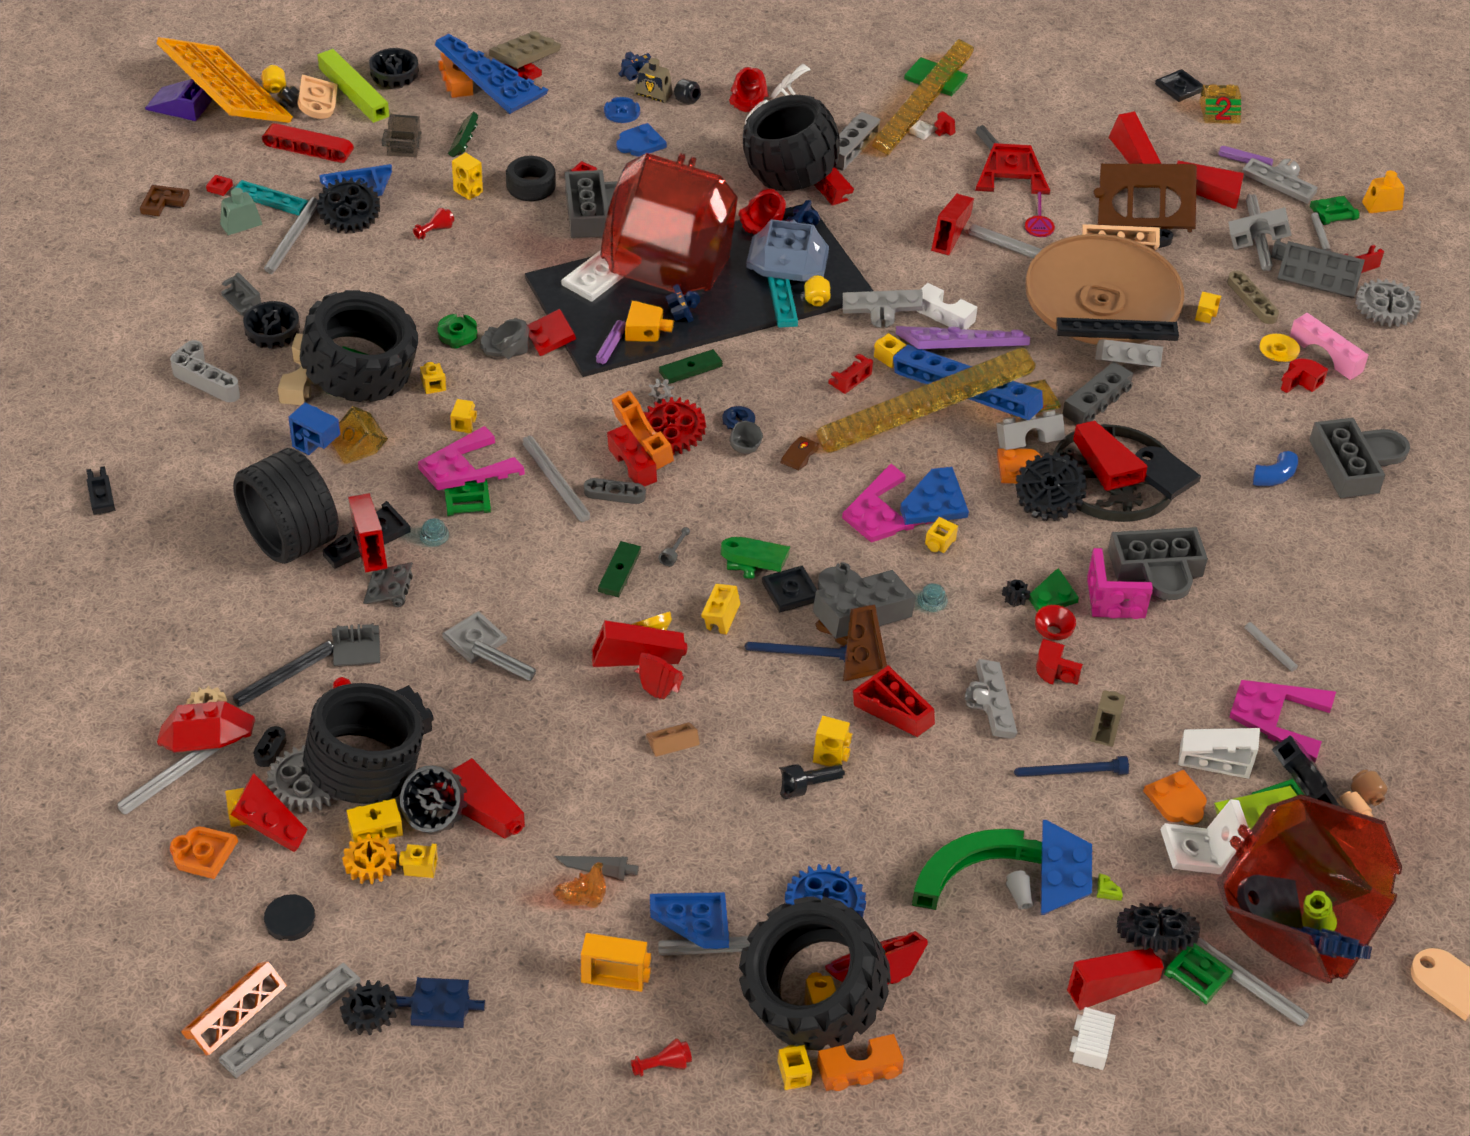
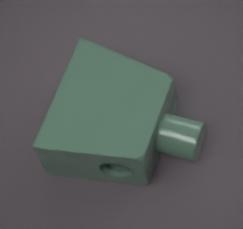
(239, 212)

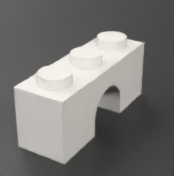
(952, 315)

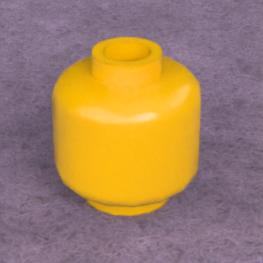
(273, 78)
(817, 290)

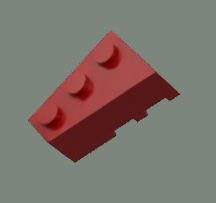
(895, 702)

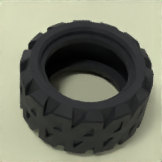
(354, 374)
(786, 933)

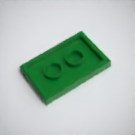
(923, 67)

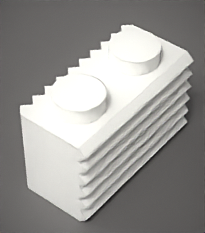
(1093, 1038)

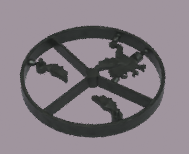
(1125, 496)

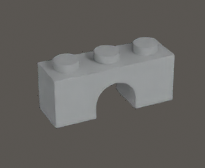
(1271, 222)
(1129, 353)
(1013, 431)

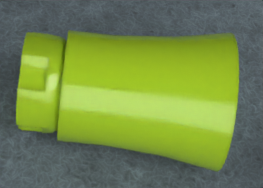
(1318, 912)

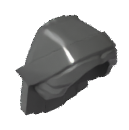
(506, 340)

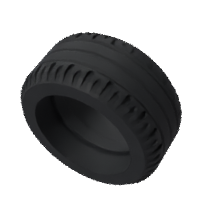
(530, 189)

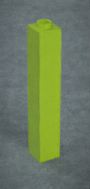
(353, 85)

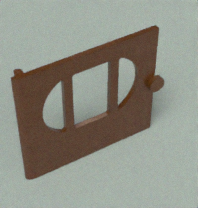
(1176, 177)

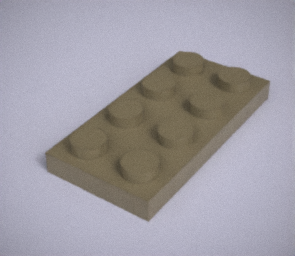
(524, 49)

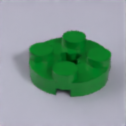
(456, 339)

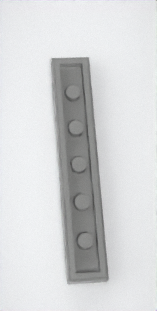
(289, 1020)

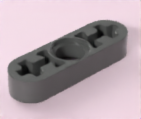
(598, 492)

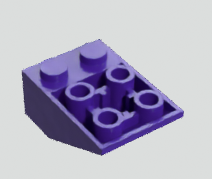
(180, 100)

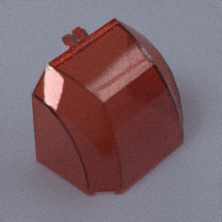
(669, 224)
(1322, 851)

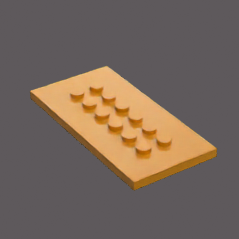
(224, 80)

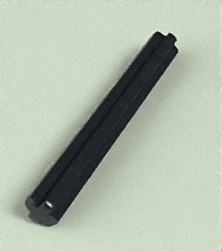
(283, 673)

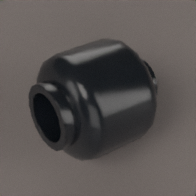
(687, 91)

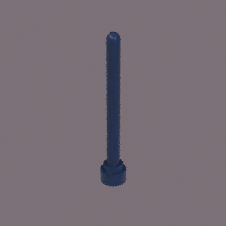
(797, 649)
(1119, 765)

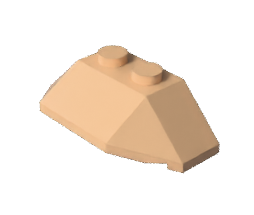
(1145, 235)

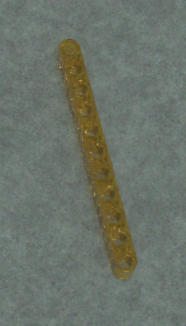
(922, 97)
(925, 400)

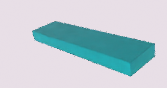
(273, 198)
(783, 302)

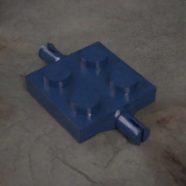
(440, 1002)

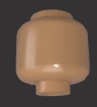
(1369, 787)

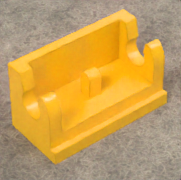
(721, 607)

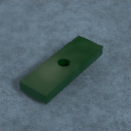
(464, 135)
(691, 366)
(619, 569)

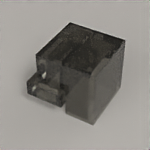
(402, 136)

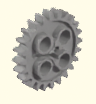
(1401, 302)
(293, 785)

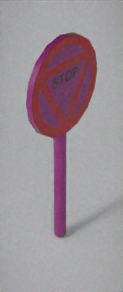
(1039, 225)

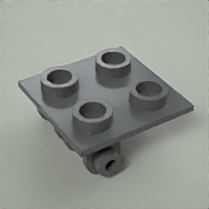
(390, 584)
(356, 645)

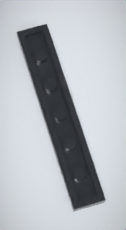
(1117, 329)

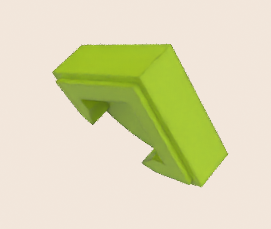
(1108, 889)

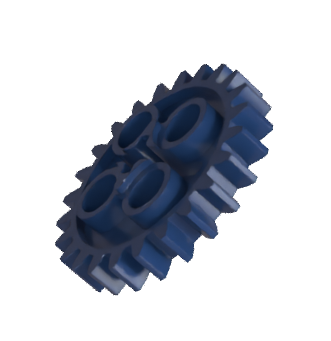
(1335, 944)

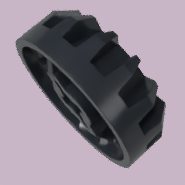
(394, 62)
(271, 317)
(417, 799)

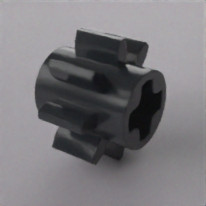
(288, 96)
(1016, 593)

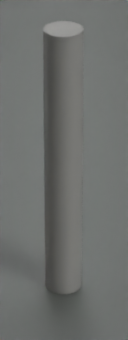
(1320, 231)
(1271, 647)

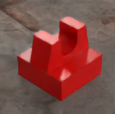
(945, 124)

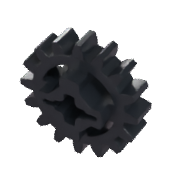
(370, 1008)

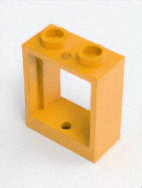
(611, 973)

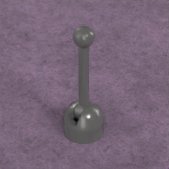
(670, 552)

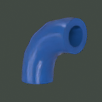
(1277, 473)

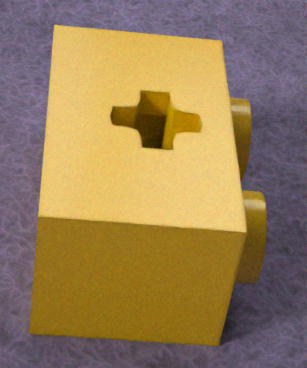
(375, 819)

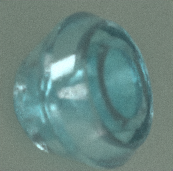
(434, 532)
(932, 598)

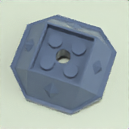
(788, 251)

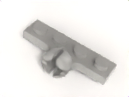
(1281, 178)
(882, 304)
(993, 698)

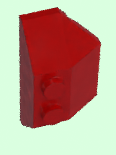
(204, 726)
(901, 952)

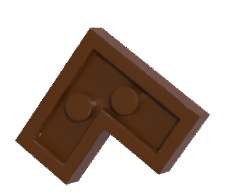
(159, 196)

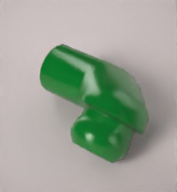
(749, 571)

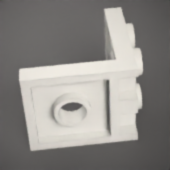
(1209, 847)

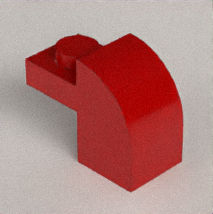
(1304, 373)
(1052, 666)

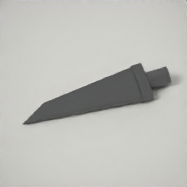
(612, 866)

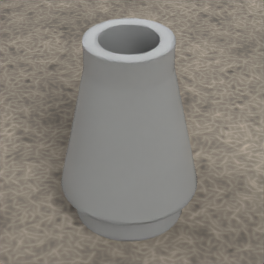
(1019, 887)

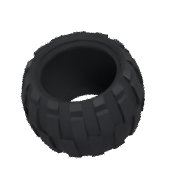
(791, 142)

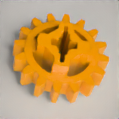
(382, 858)

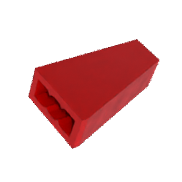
(1132, 140)
(1218, 184)
(951, 223)
(1108, 457)
(368, 532)
(623, 643)
(487, 801)
(1112, 975)

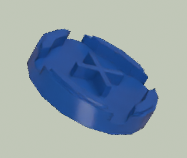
(622, 110)

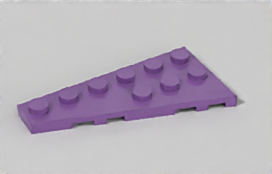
(959, 338)

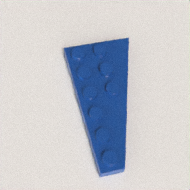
(492, 76)

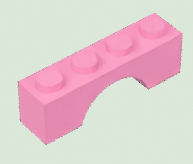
(1347, 357)

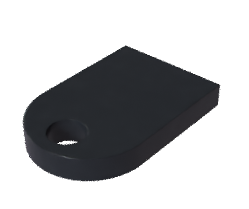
(1167, 472)
(1271, 899)

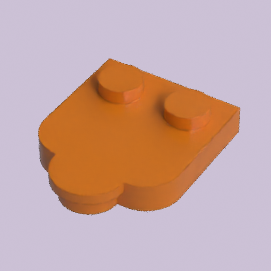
(1011, 461)
(1177, 798)
(202, 851)

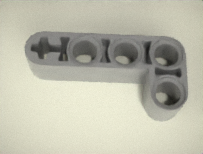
(190, 366)

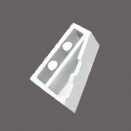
(1220, 750)

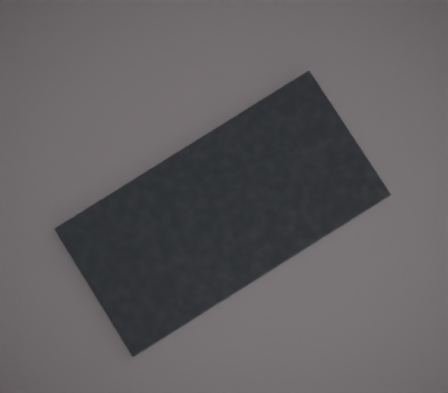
(733, 306)

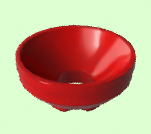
(1058, 617)

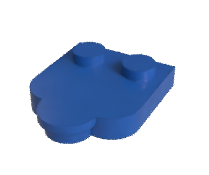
(640, 140)

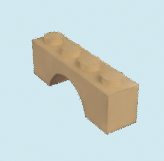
(295, 386)

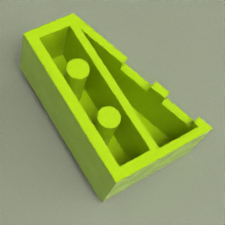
(1255, 804)

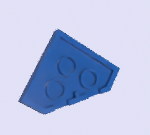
(935, 497)
(694, 916)

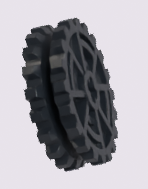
(1051, 486)

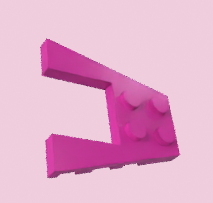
(450, 469)
(871, 514)
(1261, 703)

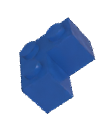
(312, 428)

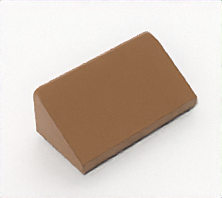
(673, 739)

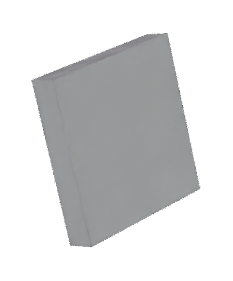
(468, 631)

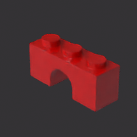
(626, 447)

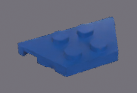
(374, 176)
(1064, 868)

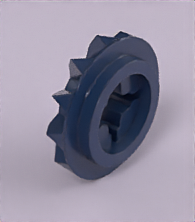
(741, 412)

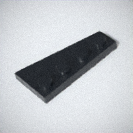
(346, 546)

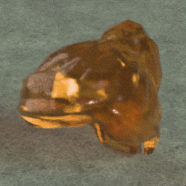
(586, 889)

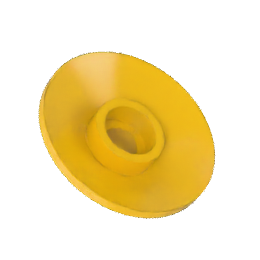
(1279, 347)

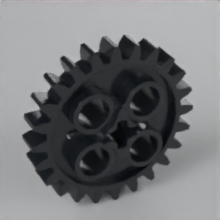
(351, 198)
(1158, 927)

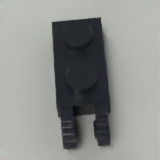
(100, 492)

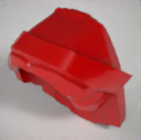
(748, 89)
(761, 209)
(658, 676)

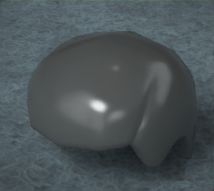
(745, 437)

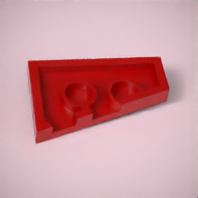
(268, 815)

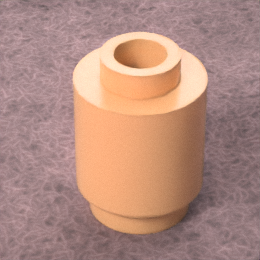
(1355, 802)

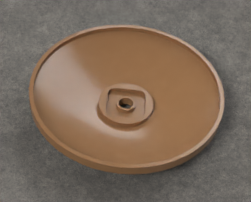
(1082, 269)

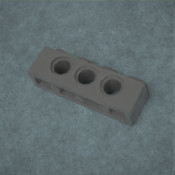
(1098, 394)

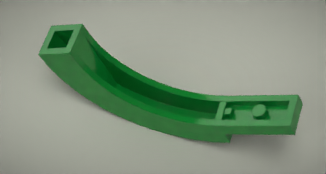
(967, 851)

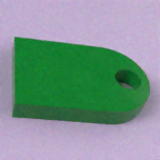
(755, 553)

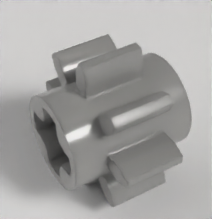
(666, 388)

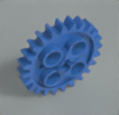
(827, 884)

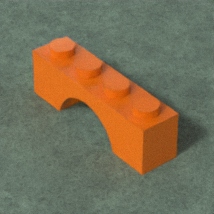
(630, 413)

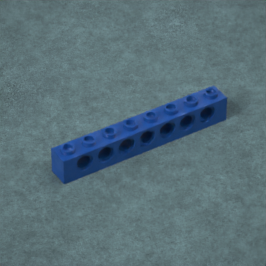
(929, 367)

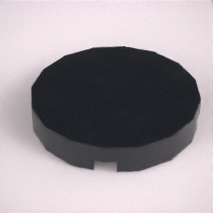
(289, 917)

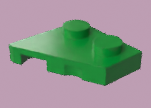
(1053, 591)

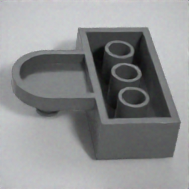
(587, 202)
(1356, 457)
(1161, 557)
(845, 589)

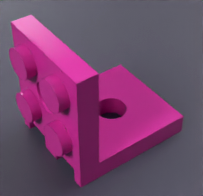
(1109, 596)

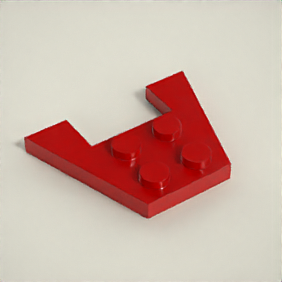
(1012, 162)

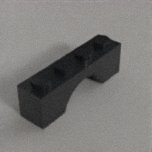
(1305, 772)

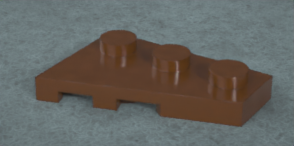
(864, 644)

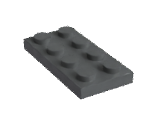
(1321, 269)

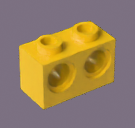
(467, 176)
(832, 742)

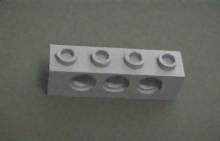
(856, 138)

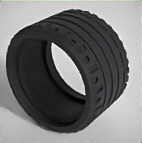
(286, 505)
(367, 712)

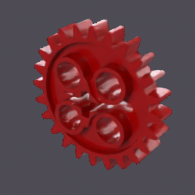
(678, 422)

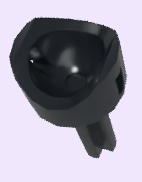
(796, 779)

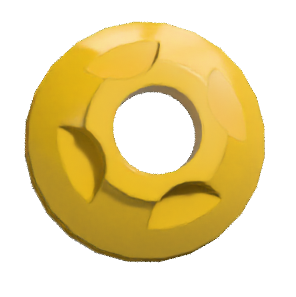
(660, 621)

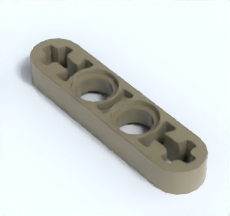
(1267, 312)

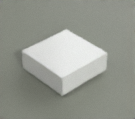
(921, 129)

